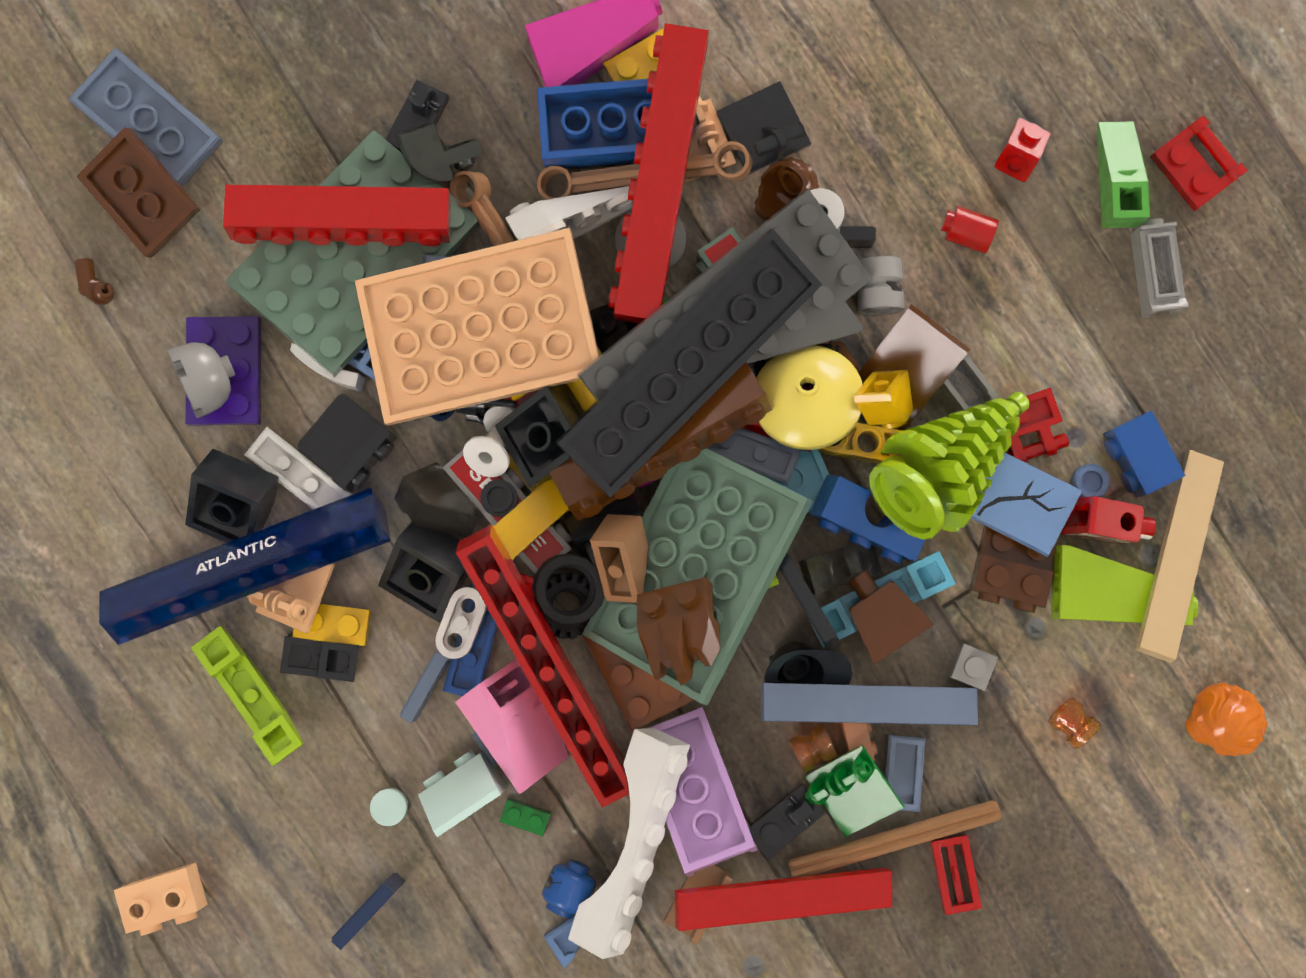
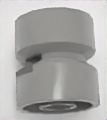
(882, 292)

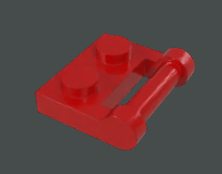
(1190, 171)

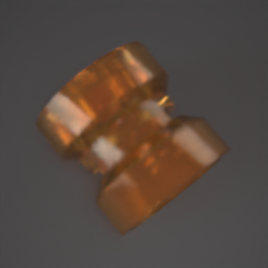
(1072, 721)
(813, 748)

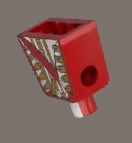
(1108, 521)

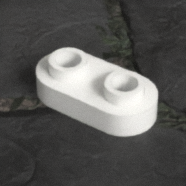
(458, 621)

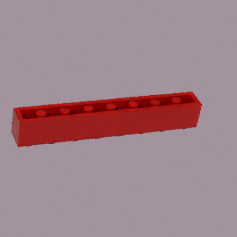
(661, 172)
(544, 663)

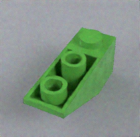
(1121, 176)

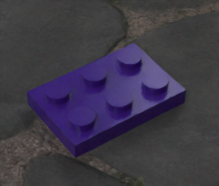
(241, 342)

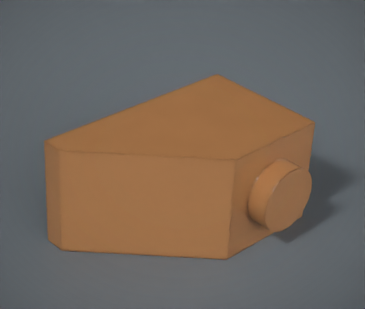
(621, 556)

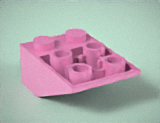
(514, 726)

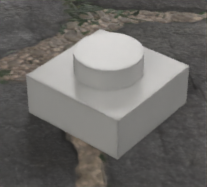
(973, 667)

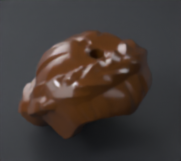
(782, 184)

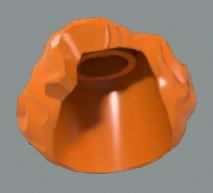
(1227, 720)

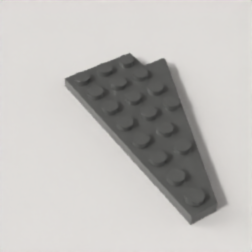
(820, 319)

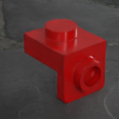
(1022, 150)

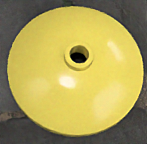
(814, 416)

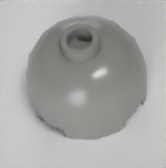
(202, 376)

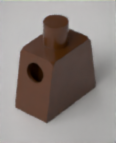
(885, 616)

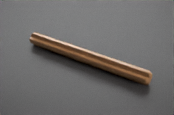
(895, 839)

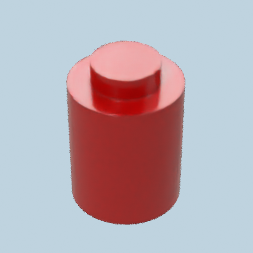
(969, 229)

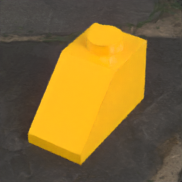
(885, 398)

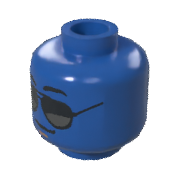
(567, 888)

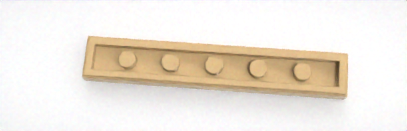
(1179, 557)

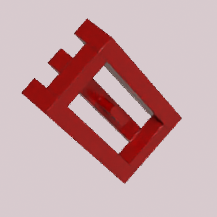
(949, 843)

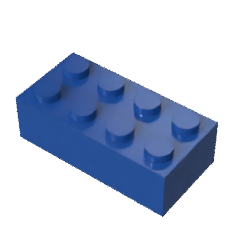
(591, 123)

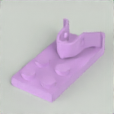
(706, 813)

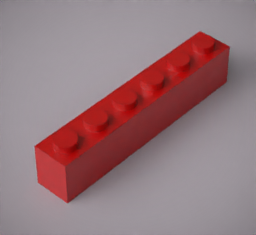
(337, 214)

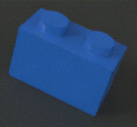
(1143, 455)

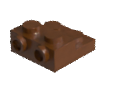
(1011, 572)

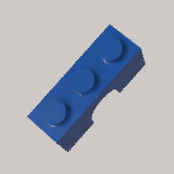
(842, 507)

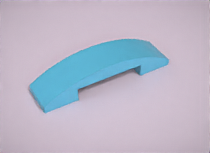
(916, 580)

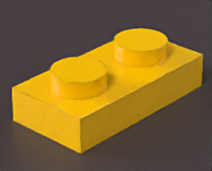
(634, 62)
(338, 625)

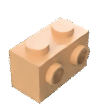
(160, 898)

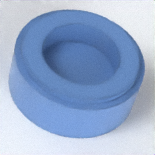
(1091, 480)

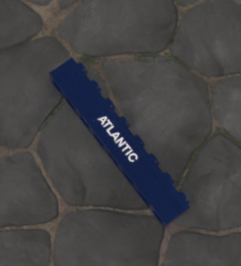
(243, 566)

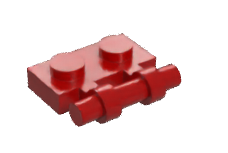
(1039, 417)

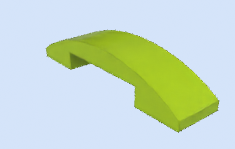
(250, 694)

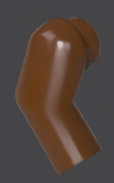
(89, 285)

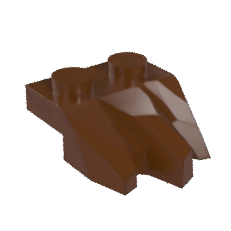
(678, 628)

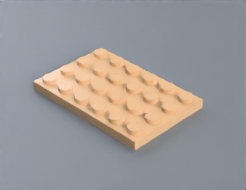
(477, 326)

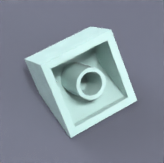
(461, 792)

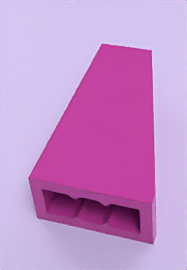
(580, 40)

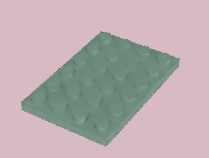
(312, 287)
(712, 524)

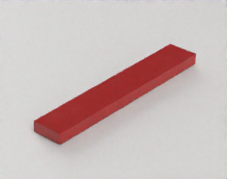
(782, 899)

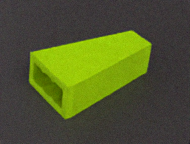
(1101, 589)

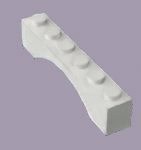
(652, 773)

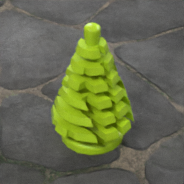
(945, 466)

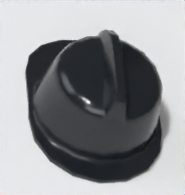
(804, 665)

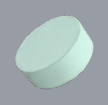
(389, 807)

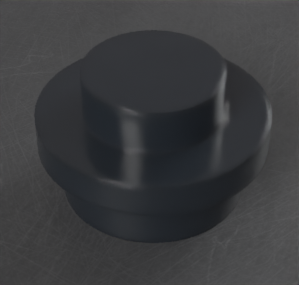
(499, 498)

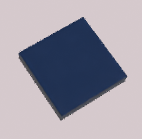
(367, 910)

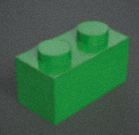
(525, 816)

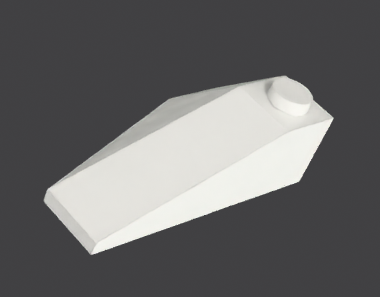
(576, 212)

